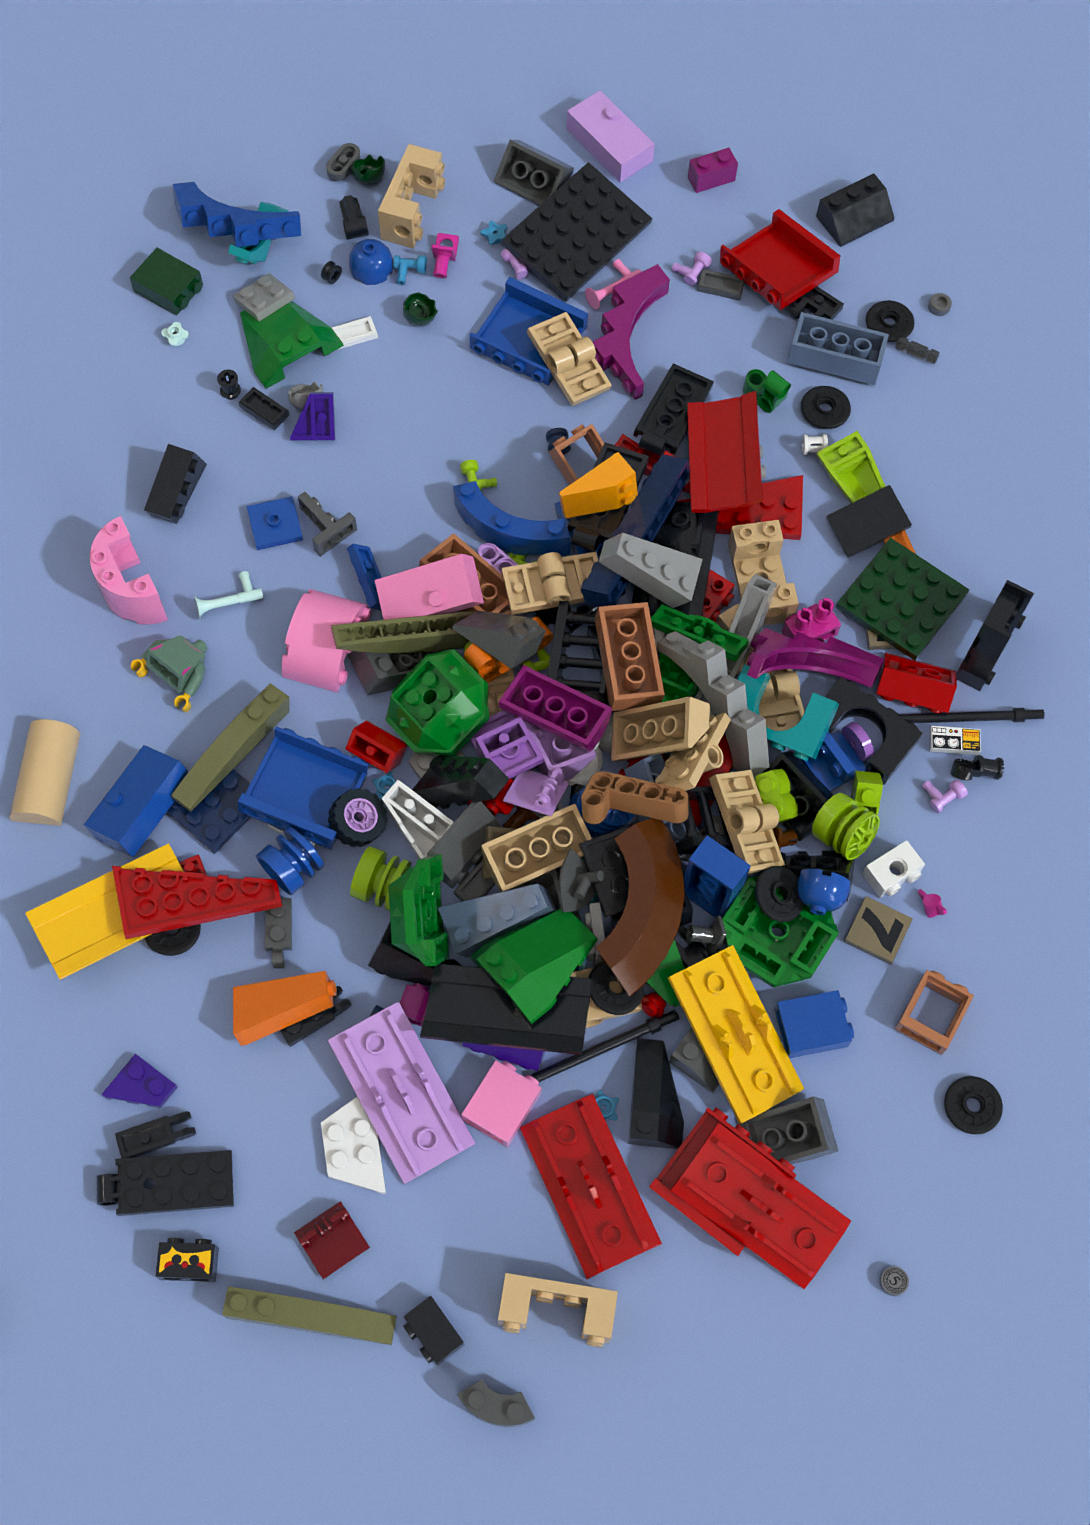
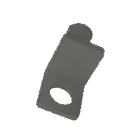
(711, 936)

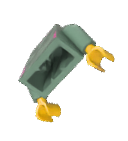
(177, 664)

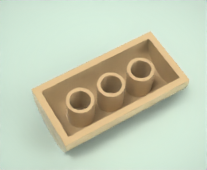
(45, 773)
(534, 848)

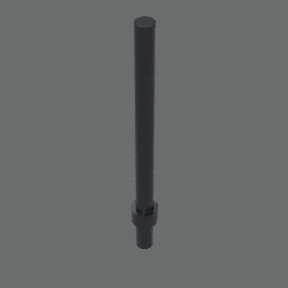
(1016, 715)
(651, 1026)

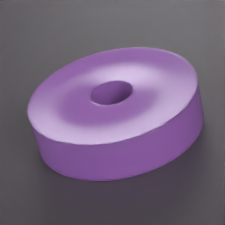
(858, 740)

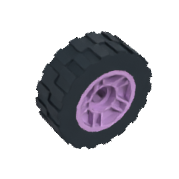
(367, 808)

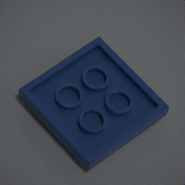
(216, 815)

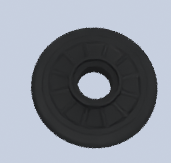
(890, 309)
(825, 419)
(766, 897)
(174, 944)
(608, 1000)
(958, 1112)

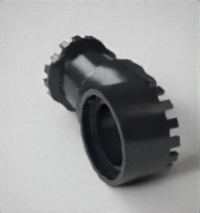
(979, 766)

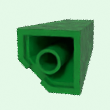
(659, 982)

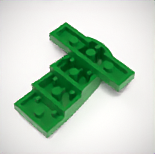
(699, 629)

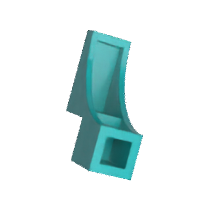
(255, 252)

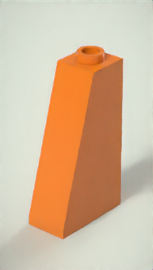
(278, 1003)

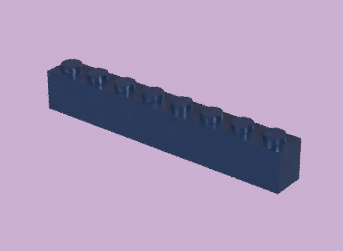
(642, 521)

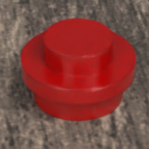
(653, 1005)

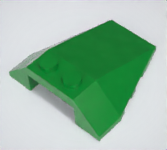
(284, 339)
(536, 960)

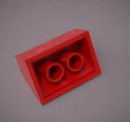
(916, 683)

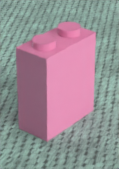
(502, 1102)

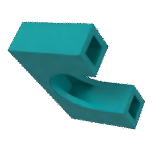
(811, 730)

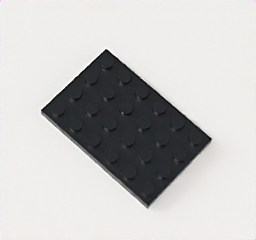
(576, 231)

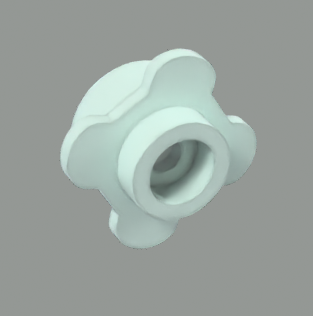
(175, 339)

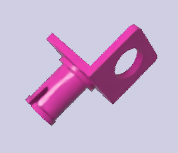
(444, 254)

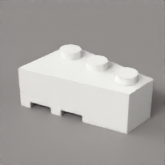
(415, 818)

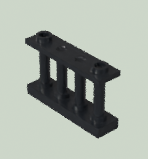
(563, 639)
(693, 838)

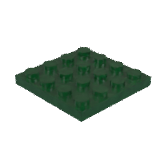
(902, 598)

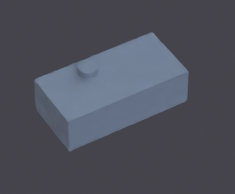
(838, 348)

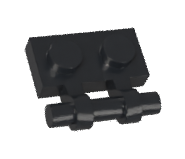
(818, 302)

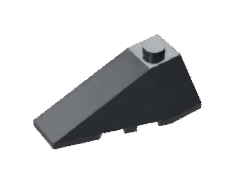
(828, 861)

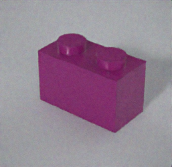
(712, 170)

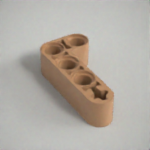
(633, 796)

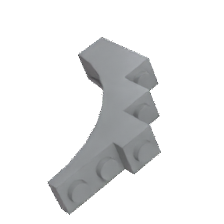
(748, 621)
(708, 669)

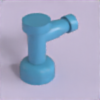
(403, 263)

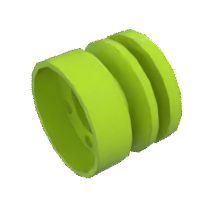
(845, 826)
(374, 876)

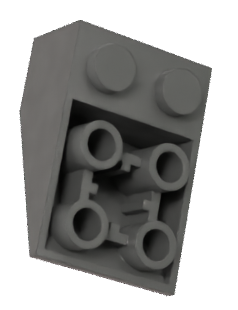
(383, 670)

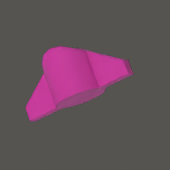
(932, 904)

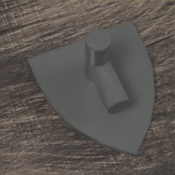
(576, 883)

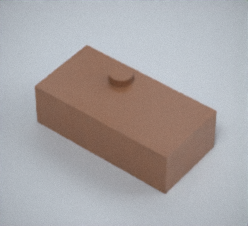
(489, 578)
(629, 656)

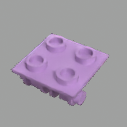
(537, 791)

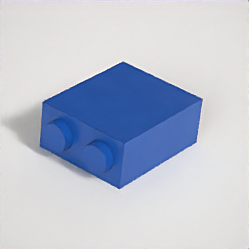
(813, 1024)

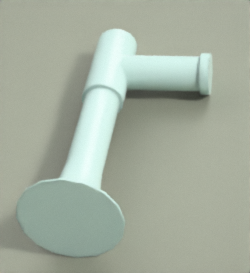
(248, 595)

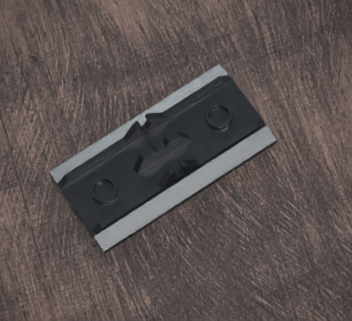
(691, 535)
(474, 1009)

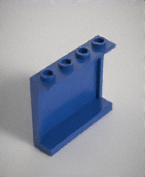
(505, 329)
(300, 784)

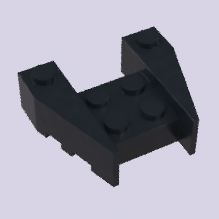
(994, 636)

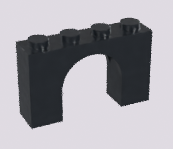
(897, 734)

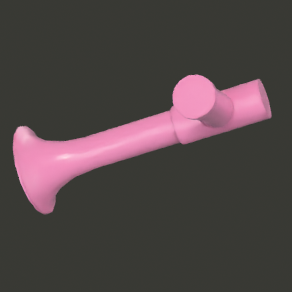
(594, 297)

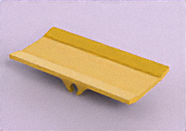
(87, 920)
(736, 1034)

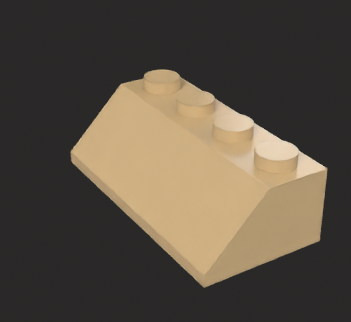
(658, 728)

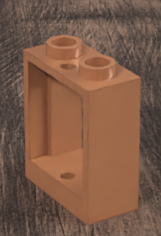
(592, 438)
(924, 1034)

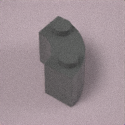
(494, 1407)

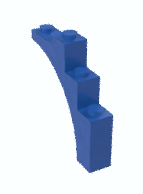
(222, 220)

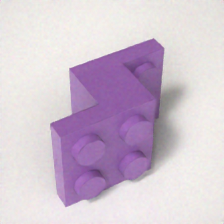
(507, 744)

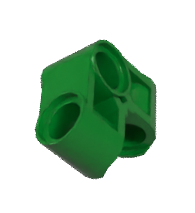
(770, 389)

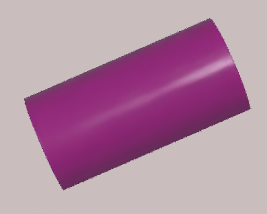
(556, 708)

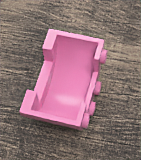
(109, 556)
(310, 640)

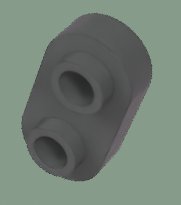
(340, 165)

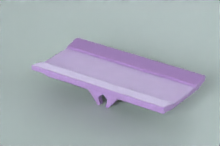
(401, 1092)

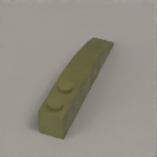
(402, 634)
(232, 746)
(308, 1315)

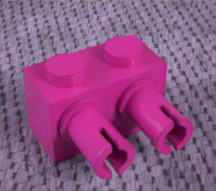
(815, 621)

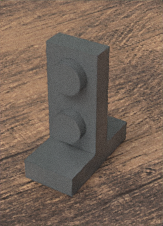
(332, 531)

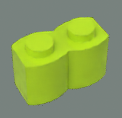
(775, 790)

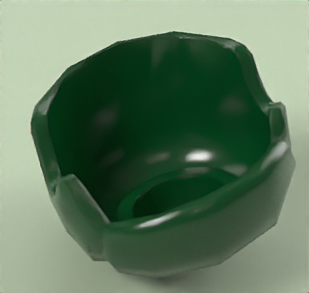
(369, 169)
(419, 309)

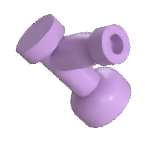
(701, 262)
(521, 270)
(938, 801)

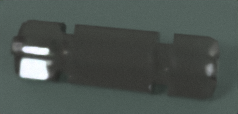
(917, 350)

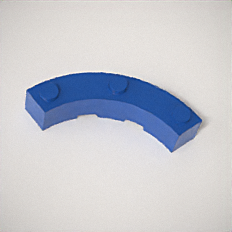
(508, 531)

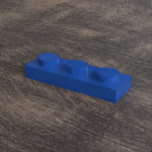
(367, 572)

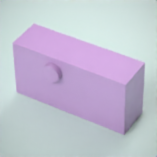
(610, 136)

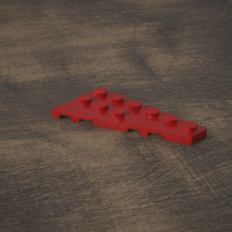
(780, 502)
(178, 899)

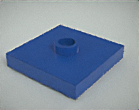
(274, 523)

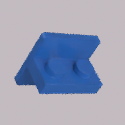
(835, 762)

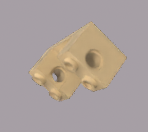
(418, 173)
(757, 550)
(598, 1310)

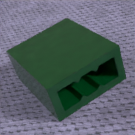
(166, 281)

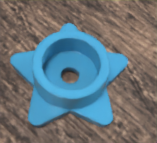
(491, 237)
(381, 783)
(609, 1103)

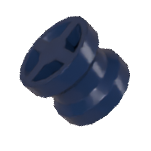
(555, 434)

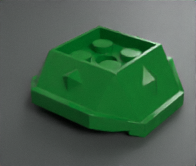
(452, 717)
(415, 912)
(772, 957)

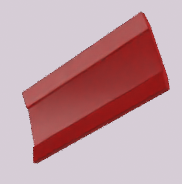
(724, 454)
(590, 1186)
(761, 1206)

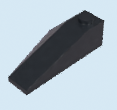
(399, 964)
(655, 1106)

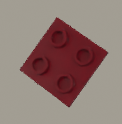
(331, 1240)

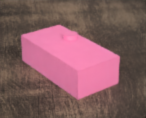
(430, 589)

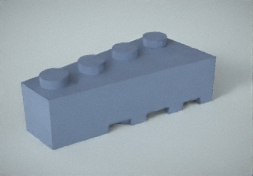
(487, 917)

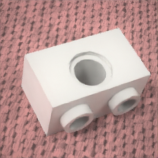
(902, 858)

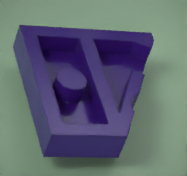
(316, 418)
(140, 1084)

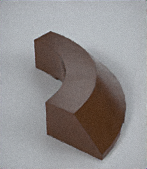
(652, 905)

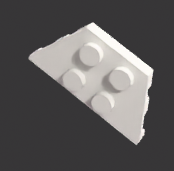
(353, 1148)

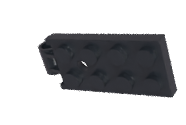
(670, 406)
(592, 527)
(180, 1181)

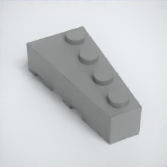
(652, 567)

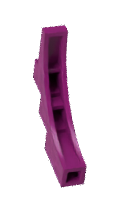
(630, 301)
(834, 657)

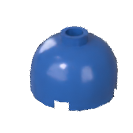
(370, 262)
(821, 891)

